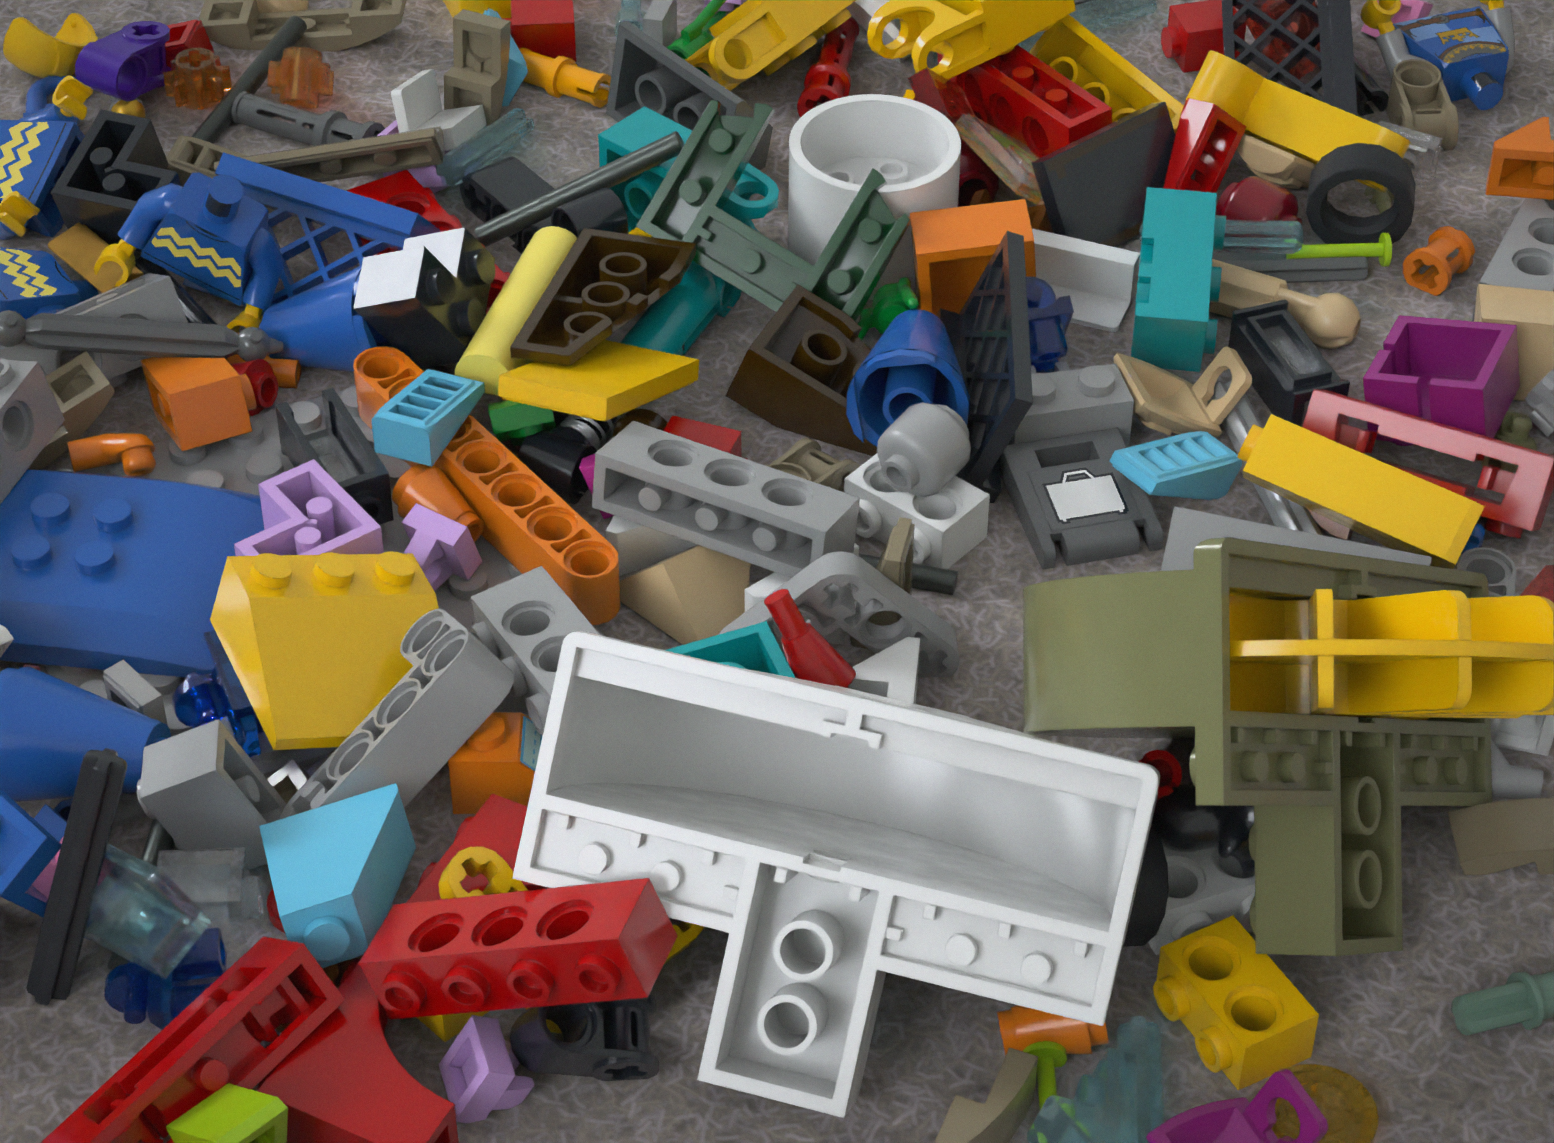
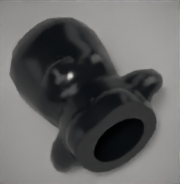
(1198, 827)

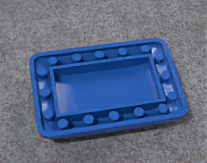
(116, 569)

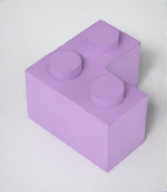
(310, 516)

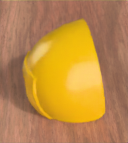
(43, 54)

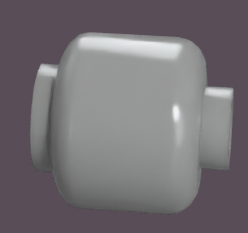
(924, 449)

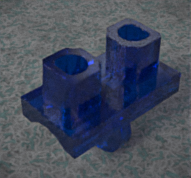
(1047, 324)
(218, 696)
(139, 991)

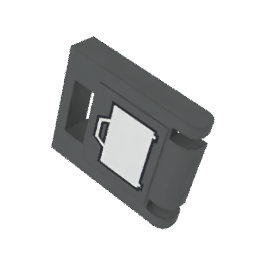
(1076, 497)

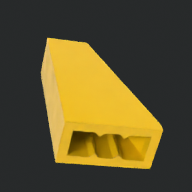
(1359, 491)

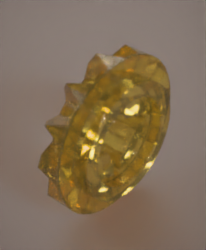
(1341, 1100)

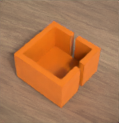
(956, 246)

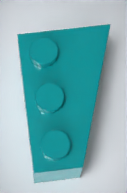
(1177, 279)

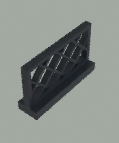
(1335, 53)
(994, 359)

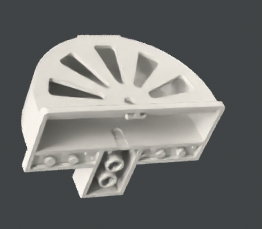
(834, 850)

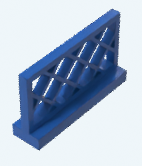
(324, 205)

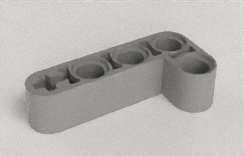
(419, 721)

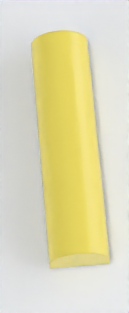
(489, 349)

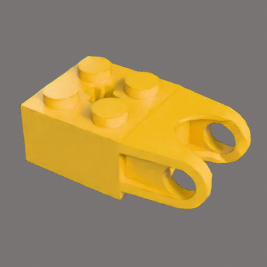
(961, 29)
(766, 37)

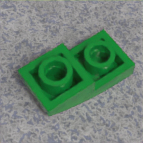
(517, 420)

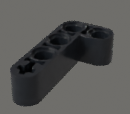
(511, 183)

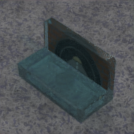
(143, 914)

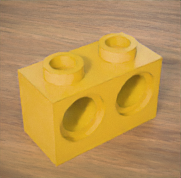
(1234, 1003)

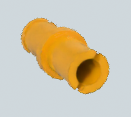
(564, 77)

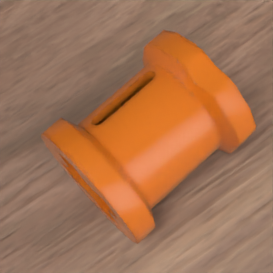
(1442, 268)

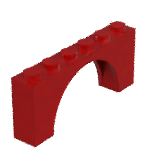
(343, 1075)

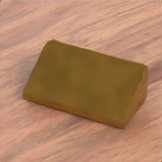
(81, 249)

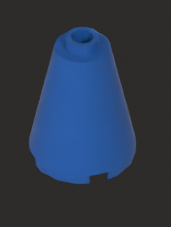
(322, 325)
(904, 368)
(53, 725)

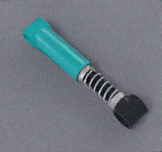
(666, 326)

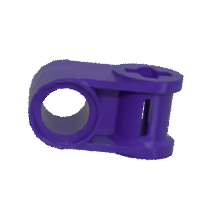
(126, 61)

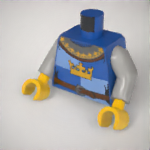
(1466, 46)

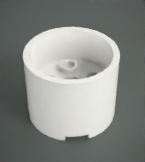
(839, 146)

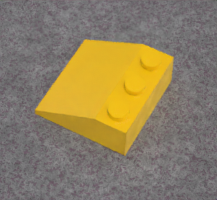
(318, 637)

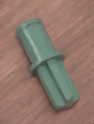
(1521, 1000)

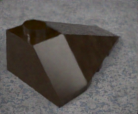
(598, 291)
(802, 371)

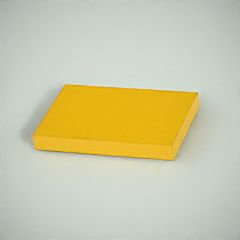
(600, 383)

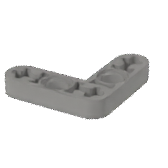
(874, 592)

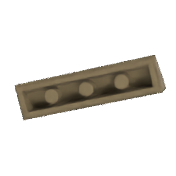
(359, 156)

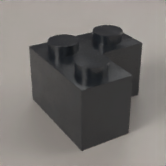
(111, 173)
(428, 295)

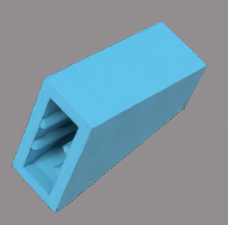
(339, 871)

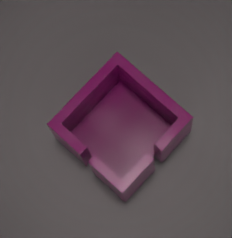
(1446, 373)

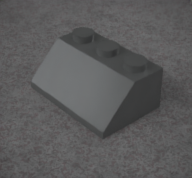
(664, 82)

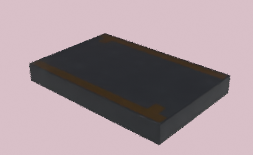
(1101, 180)

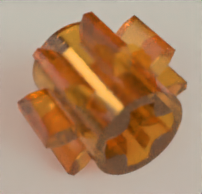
(300, 77)
(197, 79)

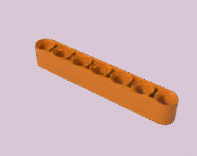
(517, 508)

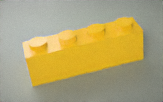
(1101, 70)

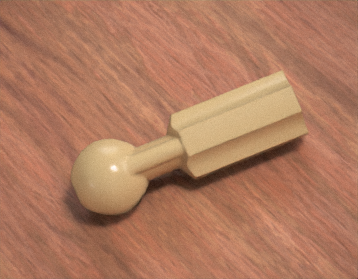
(1326, 319)

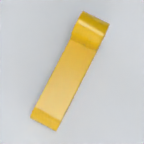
(1285, 115)

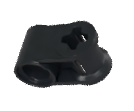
(599, 1040)

